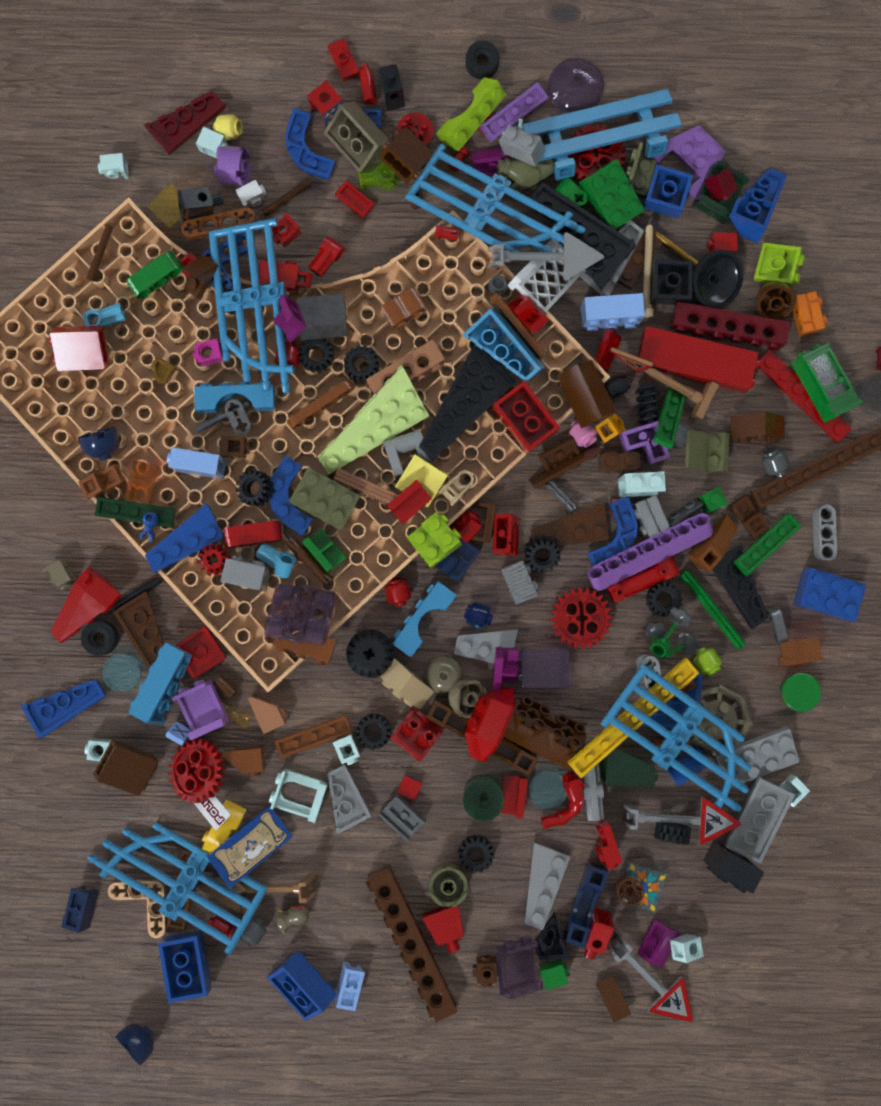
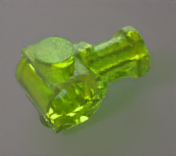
(376, 178)

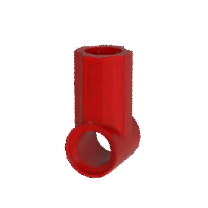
(329, 252)

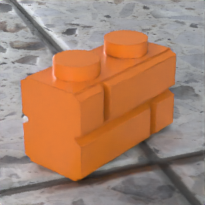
(808, 314)

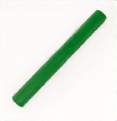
(712, 609)

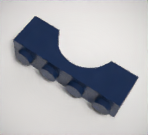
(580, 917)

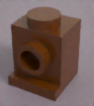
(228, 444)

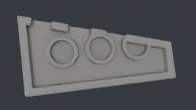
(544, 881)

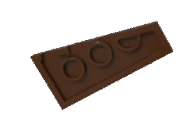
(577, 528)
(141, 627)

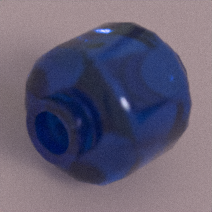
(478, 615)

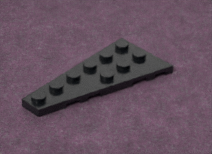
(472, 393)

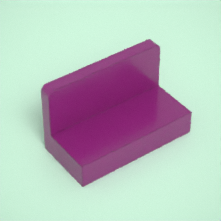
(487, 160)
(657, 944)

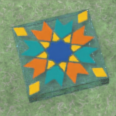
(653, 884)

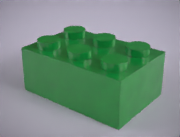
(612, 195)

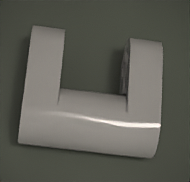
(402, 445)
(644, 659)

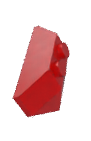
(489, 722)

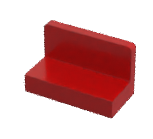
(409, 502)
(514, 792)

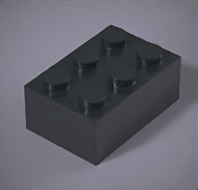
(733, 868)

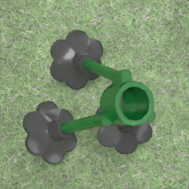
(659, 635)

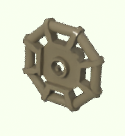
(727, 714)

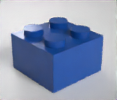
(667, 191)

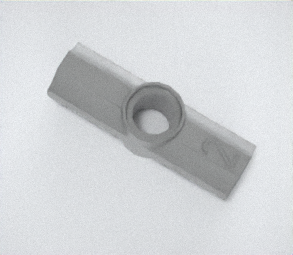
(593, 795)

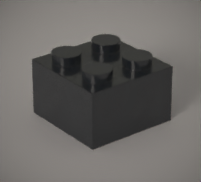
(671, 282)

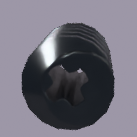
(648, 403)

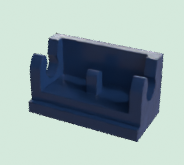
(80, 909)

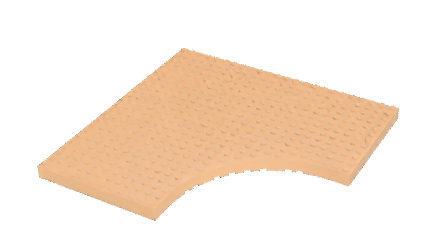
(155, 416)

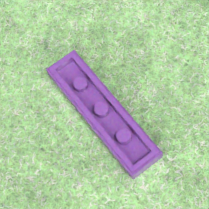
(514, 111)

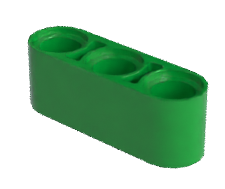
(154, 275)

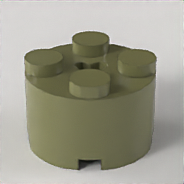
(448, 895)

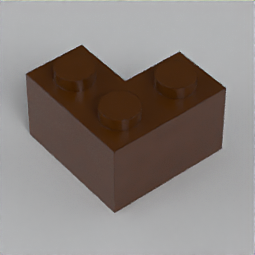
(758, 426)

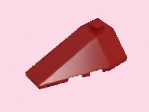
(87, 599)

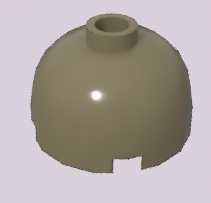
(442, 674)
(464, 696)

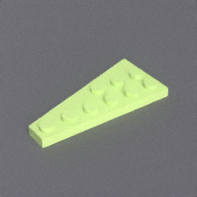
(380, 419)

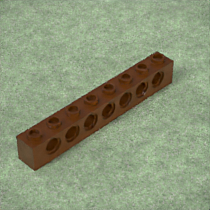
(439, 1008)

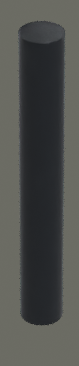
(146, 587)

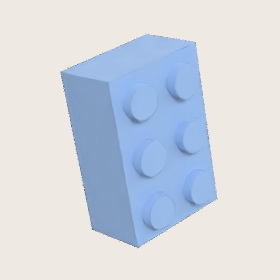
(612, 312)

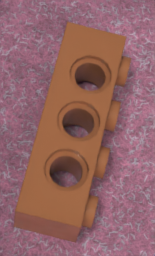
(427, 351)

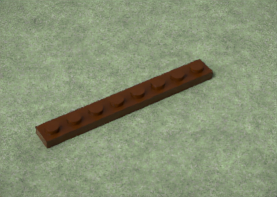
(817, 469)

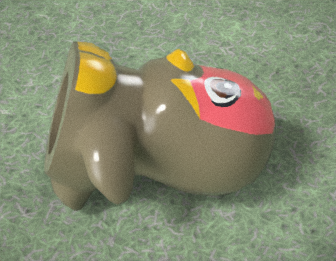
(293, 916)

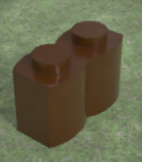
(613, 461)

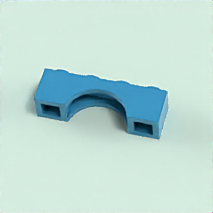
(210, 398)
(438, 598)

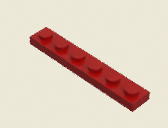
(791, 385)

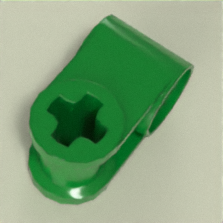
(572, 192)

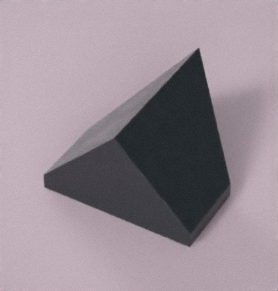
(551, 941)

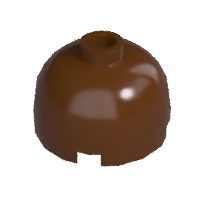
(775, 300)

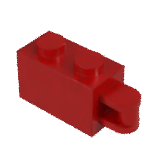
(288, 273)

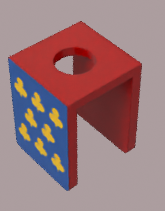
(318, 98)

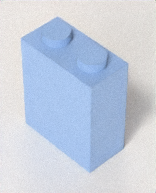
(196, 463)

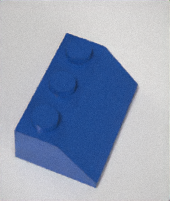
(302, 986)

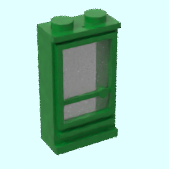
(825, 382)

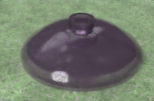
(573, 95)

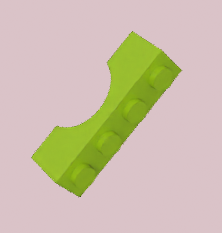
(459, 129)

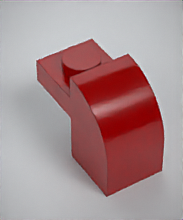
(527, 314)

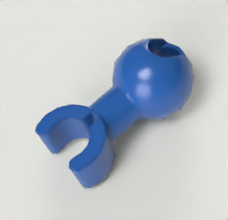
(149, 519)

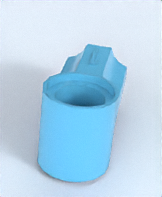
(106, 316)
(281, 562)

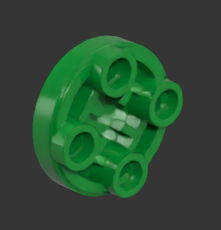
(800, 692)

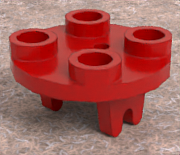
(425, 127)

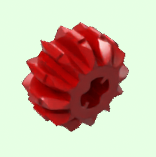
(212, 553)

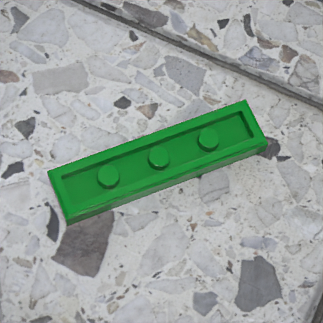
(669, 418)
(767, 544)

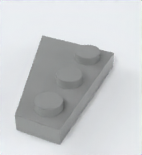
(483, 645)
(347, 800)

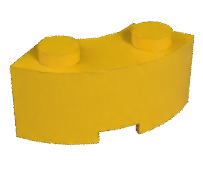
(216, 837)

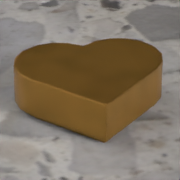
(163, 370)

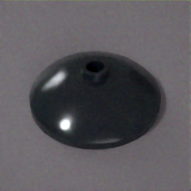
(725, 280)

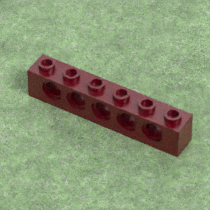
(777, 328)

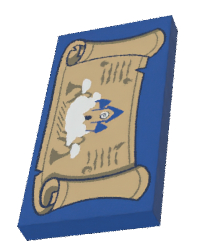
(249, 846)

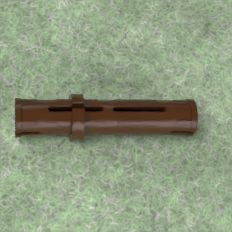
(309, 561)

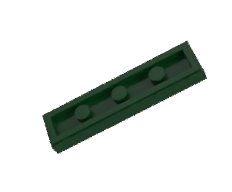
(133, 511)

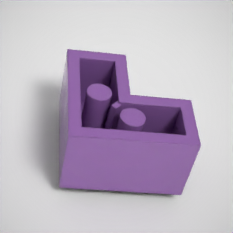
(643, 438)

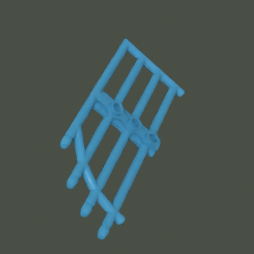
(486, 204)
(250, 298)
(681, 732)
(183, 887)

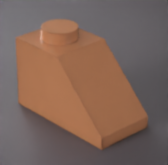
(268, 713)

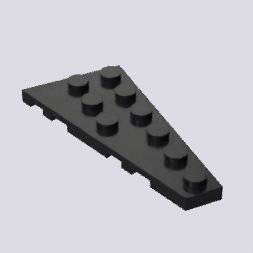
(597, 235)

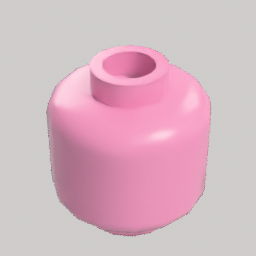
(584, 436)

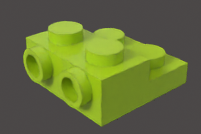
(779, 264)
(435, 539)

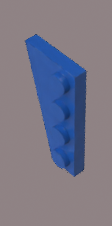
(186, 539)
(56, 710)

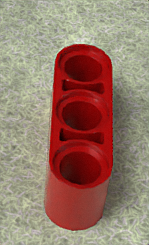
(252, 534)

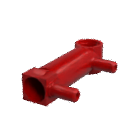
(643, 580)

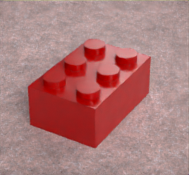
(525, 417)

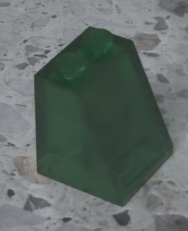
(625, 769)

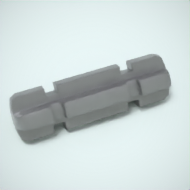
(561, 495)

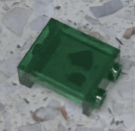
(716, 209)

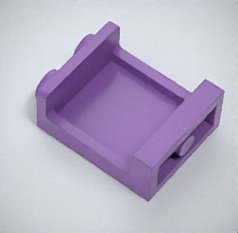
(201, 708)

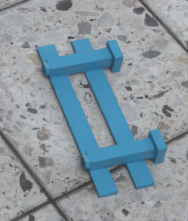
(647, 126)

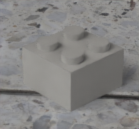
(243, 574)

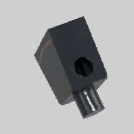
(197, 202)

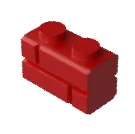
(506, 535)

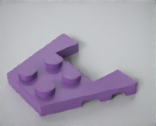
(696, 151)

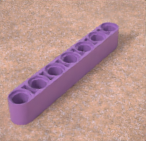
(650, 551)

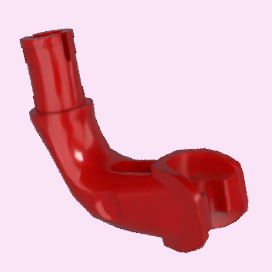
(574, 788)

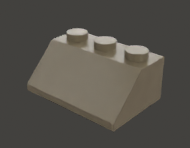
(355, 136)

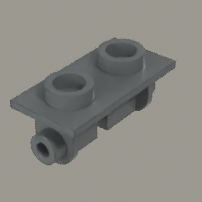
(689, 510)

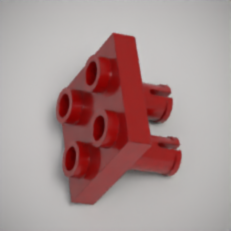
(416, 734)

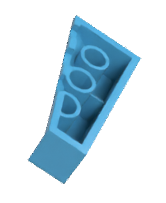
(504, 344)
(160, 685)

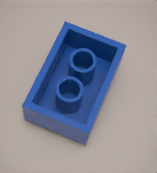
(829, 594)
(184, 966)

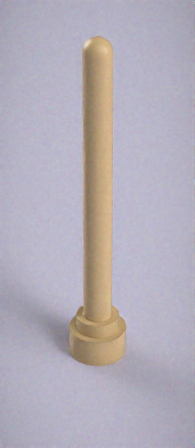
(648, 310)

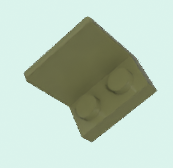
(640, 171)
(707, 451)

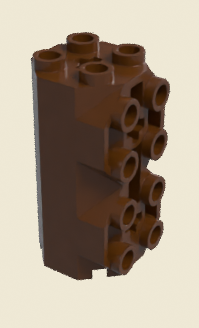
(552, 738)

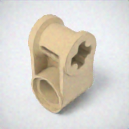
(456, 487)

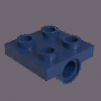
(458, 561)

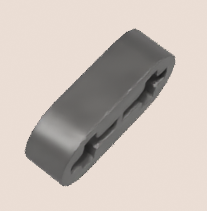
(242, 415)
(777, 625)

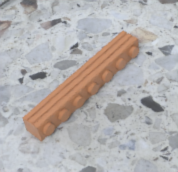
(364, 487)

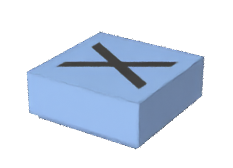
(178, 733)

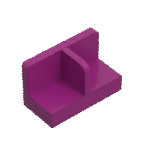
(290, 318)
(505, 666)

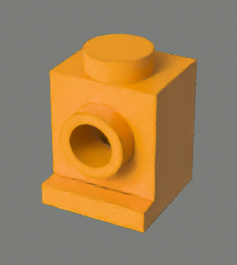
(614, 426)

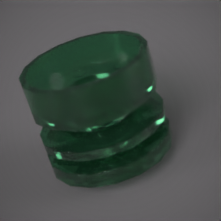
(489, 806)

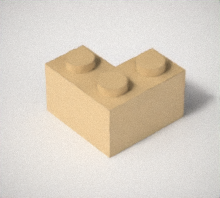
(406, 685)

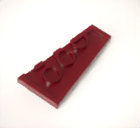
(179, 126)

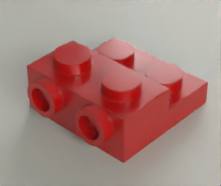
(606, 846)

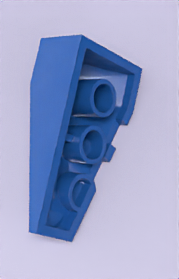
(754, 209)

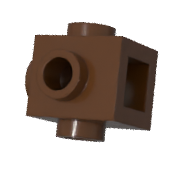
(483, 964)

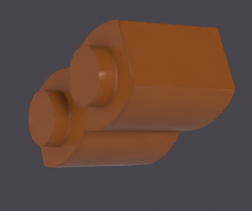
(404, 308)

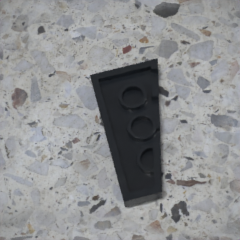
(741, 588)

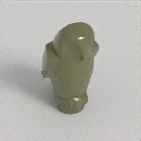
(524, 174)

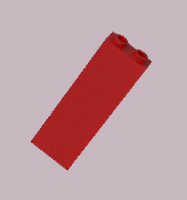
(699, 359)

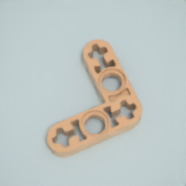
(132, 896)

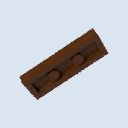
(636, 263)

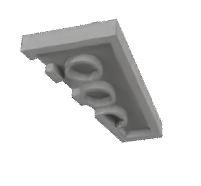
(633, 233)

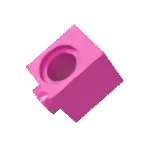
(214, 358)

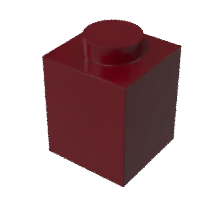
(721, 185)

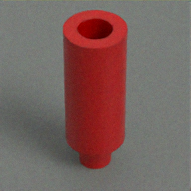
(367, 85)

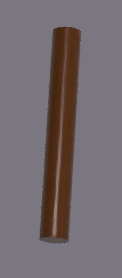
(286, 197)
(99, 253)

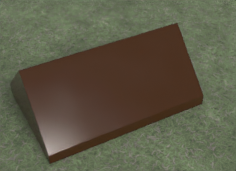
(586, 393)

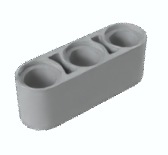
(819, 541)

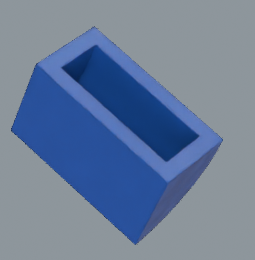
(689, 762)

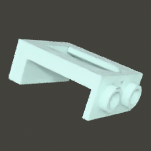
(280, 802)

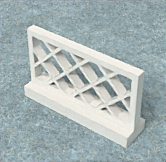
(529, 271)

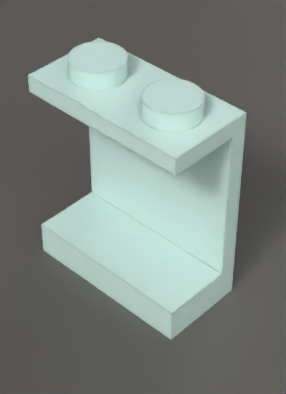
(641, 484)

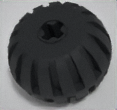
(380, 645)

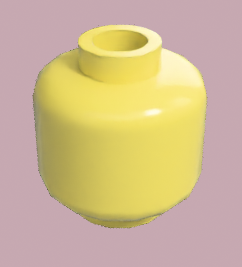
(229, 126)

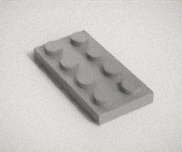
(764, 754)
(759, 819)

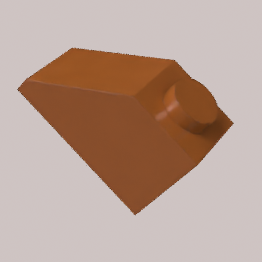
(247, 760)

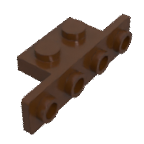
(561, 459)

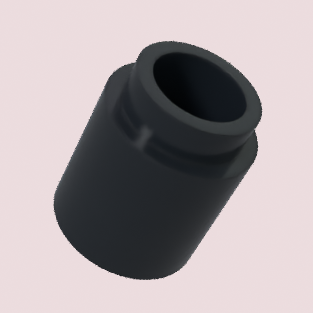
(617, 386)

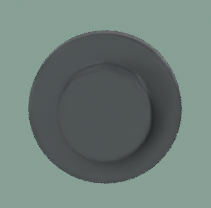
(498, 285)

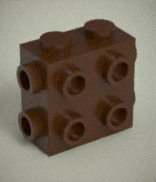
(405, 155)

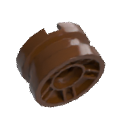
(635, 896)

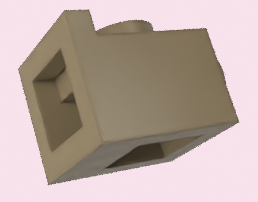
(60, 574)

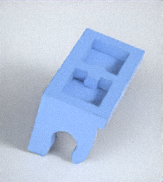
(349, 987)

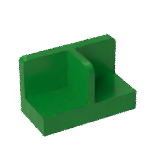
(324, 550)

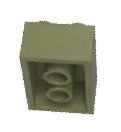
(324, 498)

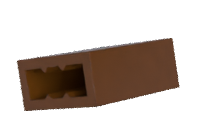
(125, 767)

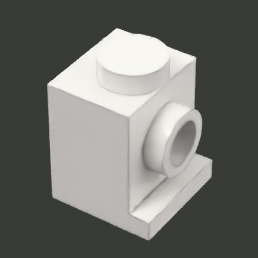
(251, 194)

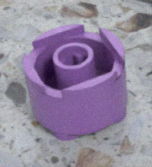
(233, 166)

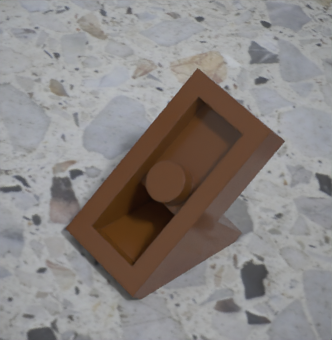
(200, 273)

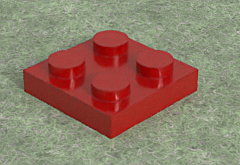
(204, 651)

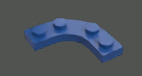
(300, 153)
(285, 511)
(625, 532)

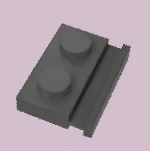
(402, 817)

